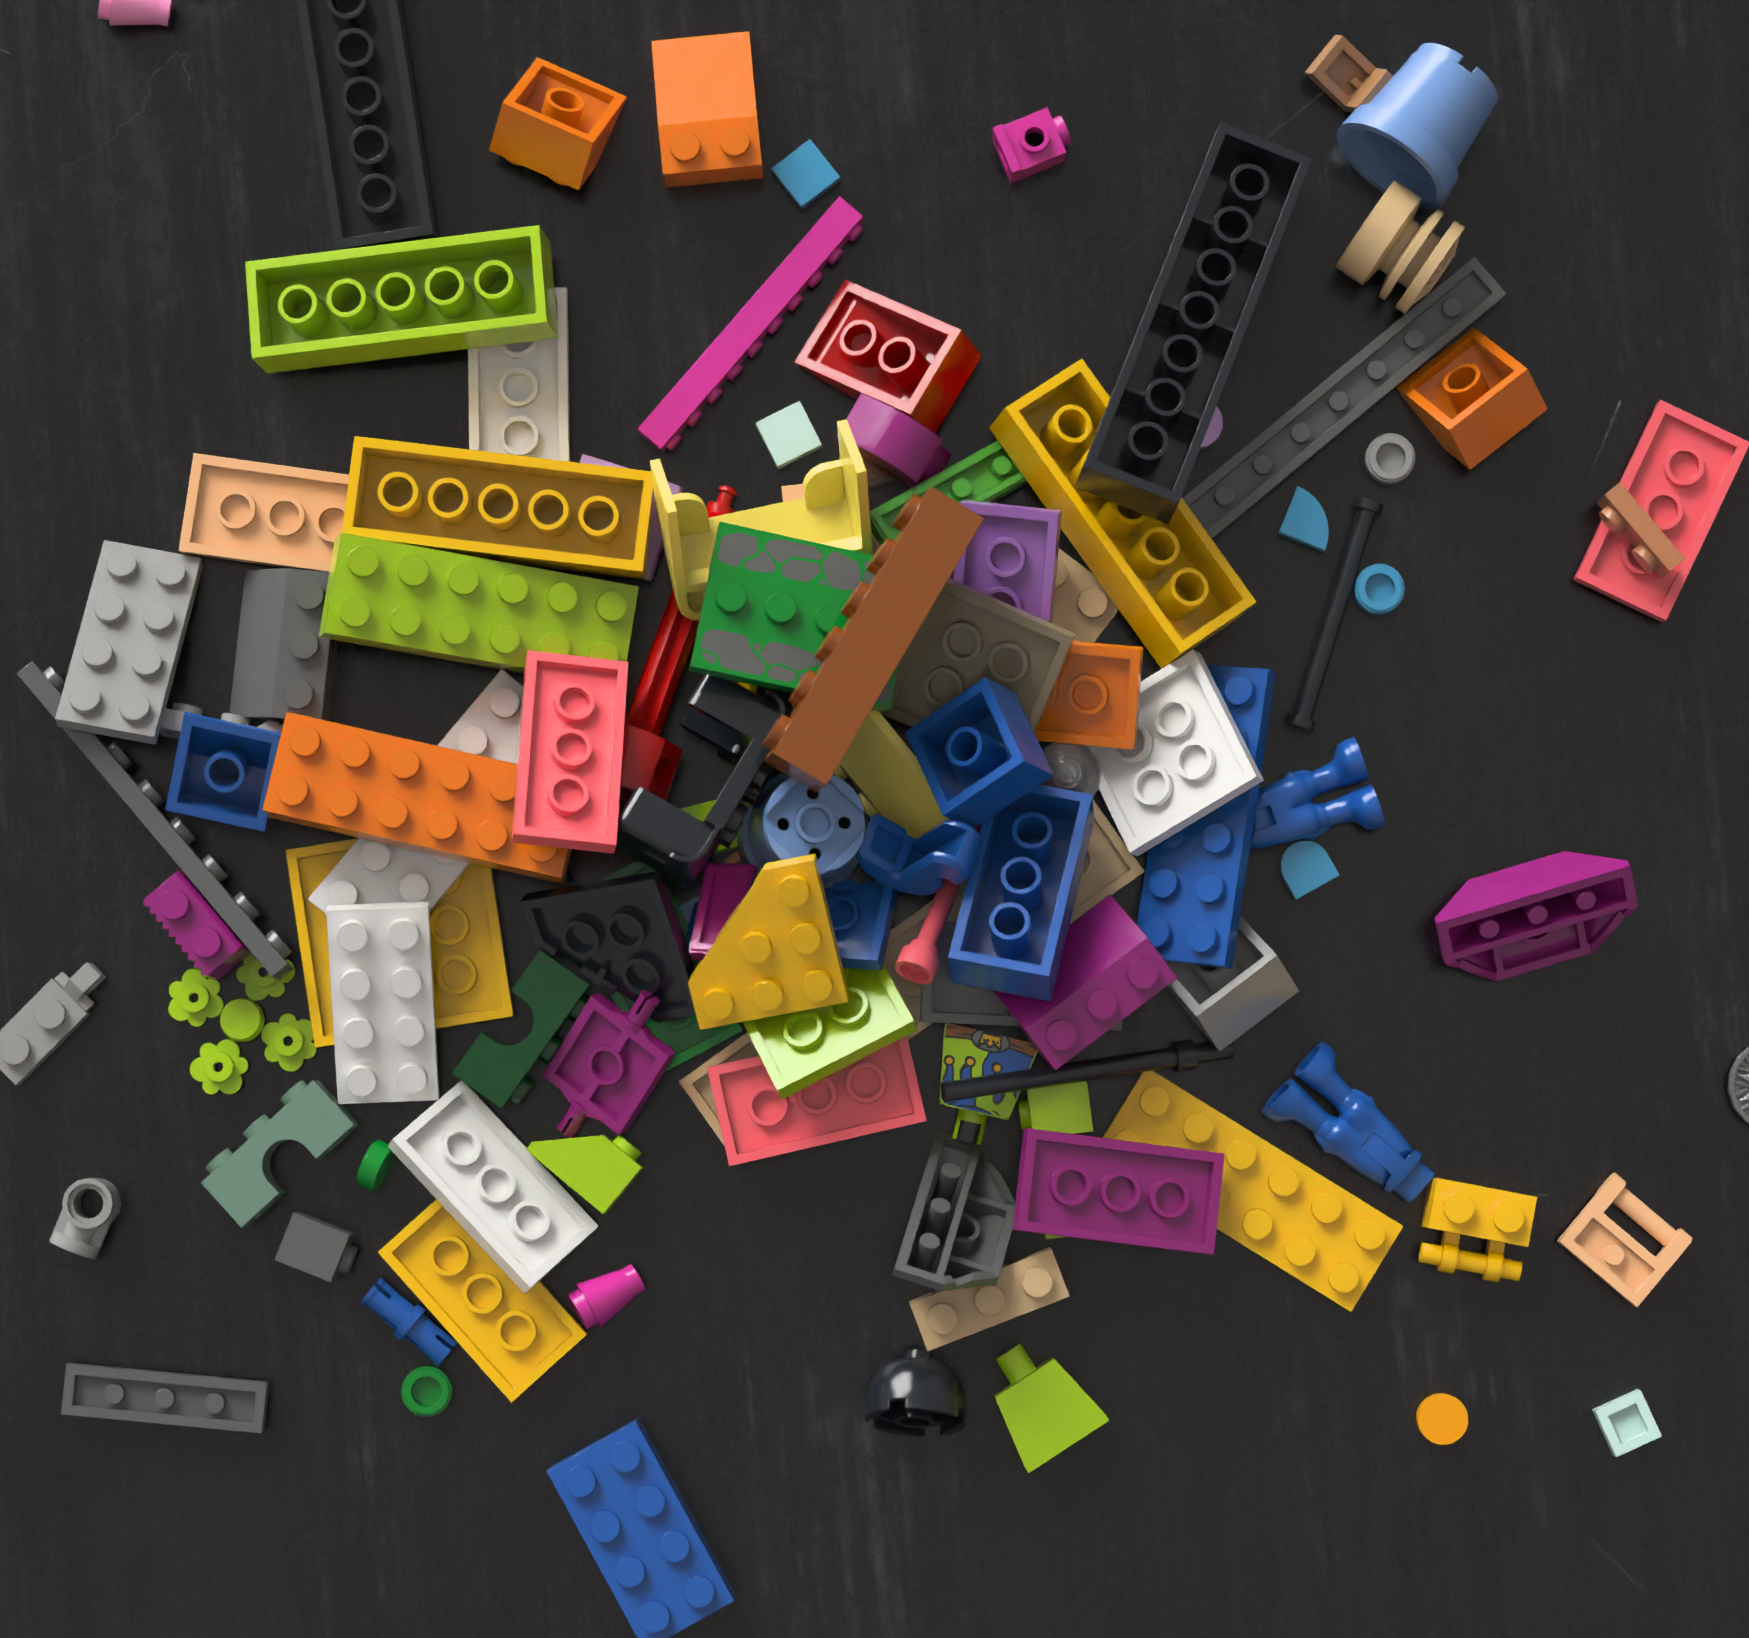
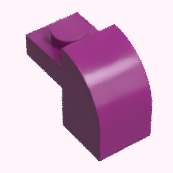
(896, 441)

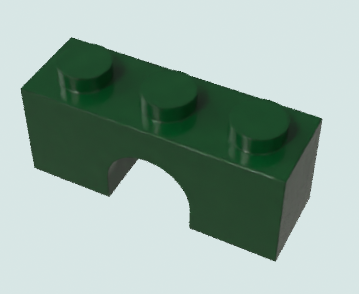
(504, 1070)

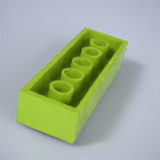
(401, 299)
(469, 606)

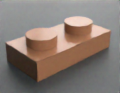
(1626, 516)

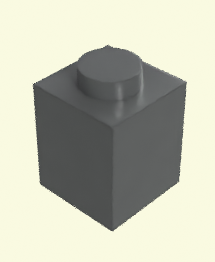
(317, 1247)

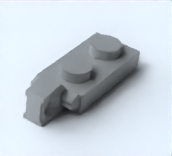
(46, 1022)

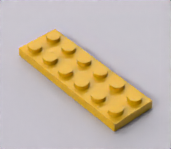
(1265, 1194)

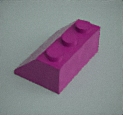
(1101, 980)

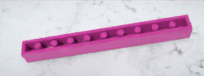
(747, 329)

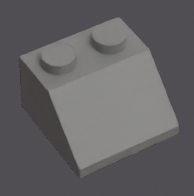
(1233, 1000)

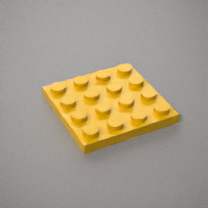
(465, 942)

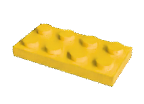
(499, 1326)

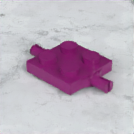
(609, 1064)

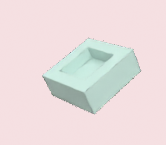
(788, 435)
(1626, 1422)

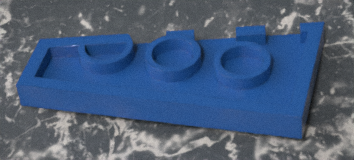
(860, 921)

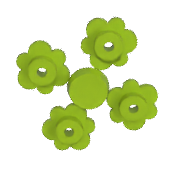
(241, 1022)

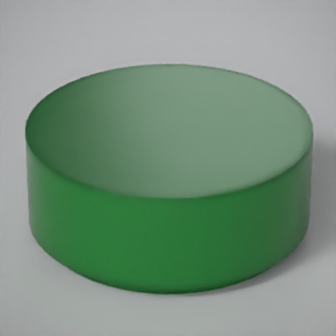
(375, 1166)
(427, 1390)

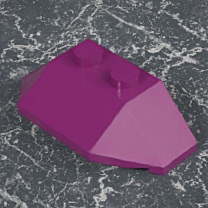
(1535, 914)

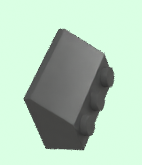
(279, 648)

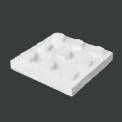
(1183, 760)

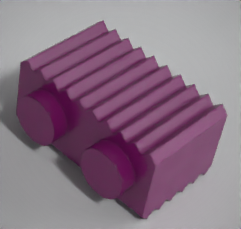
(196, 926)

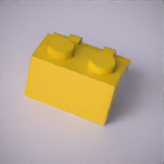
(1478, 1213)

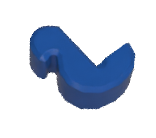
(922, 862)

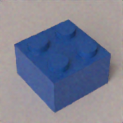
(979, 753)

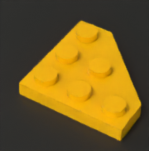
(772, 951)

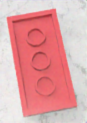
(1680, 482)
(570, 752)
(851, 1103)

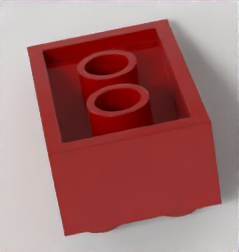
(889, 354)

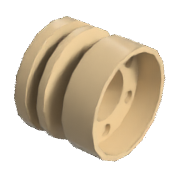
(1400, 247)

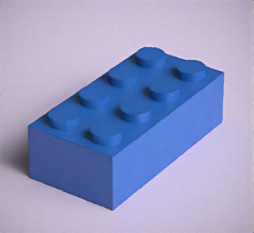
(1022, 894)
(641, 1533)

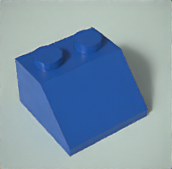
(222, 771)

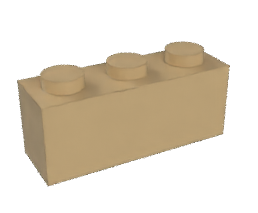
(1021, 1288)

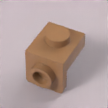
(1347, 74)

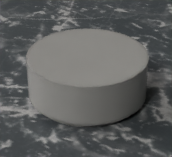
(1389, 458)

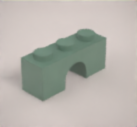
(244, 1178)

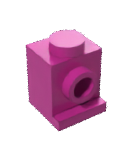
(1025, 160)

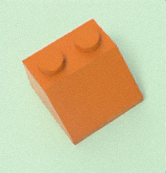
(556, 123)
(1473, 397)

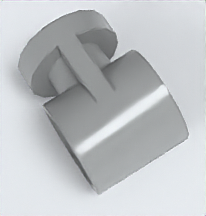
(78, 1231)

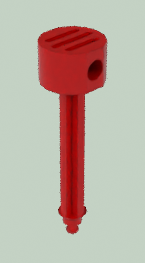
(646, 757)

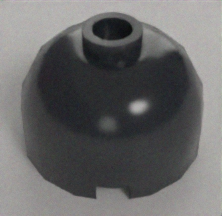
(916, 1395)

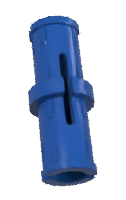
(409, 1321)

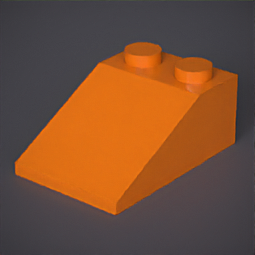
(707, 109)

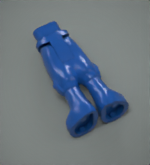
(1287, 807)
(1360, 1133)

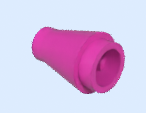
(603, 1296)

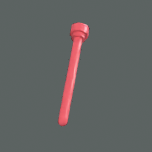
(920, 958)

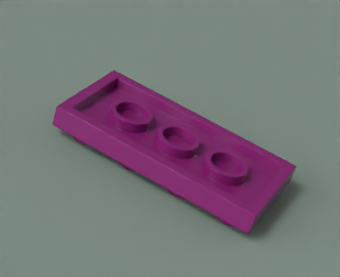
(1118, 1191)

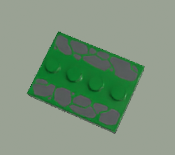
(773, 606)

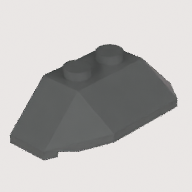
(957, 1219)

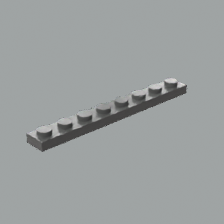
(1344, 397)
(172, 835)

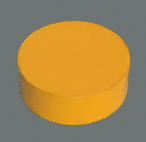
(1442, 1418)

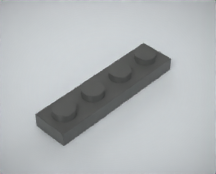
(165, 1398)

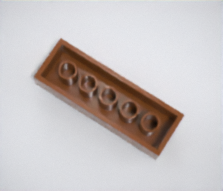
(873, 639)

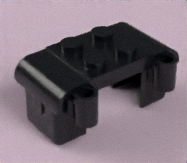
(675, 840)

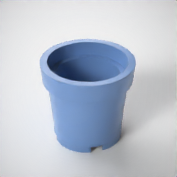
(1419, 125)
(811, 826)

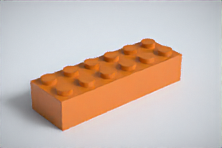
(403, 796)

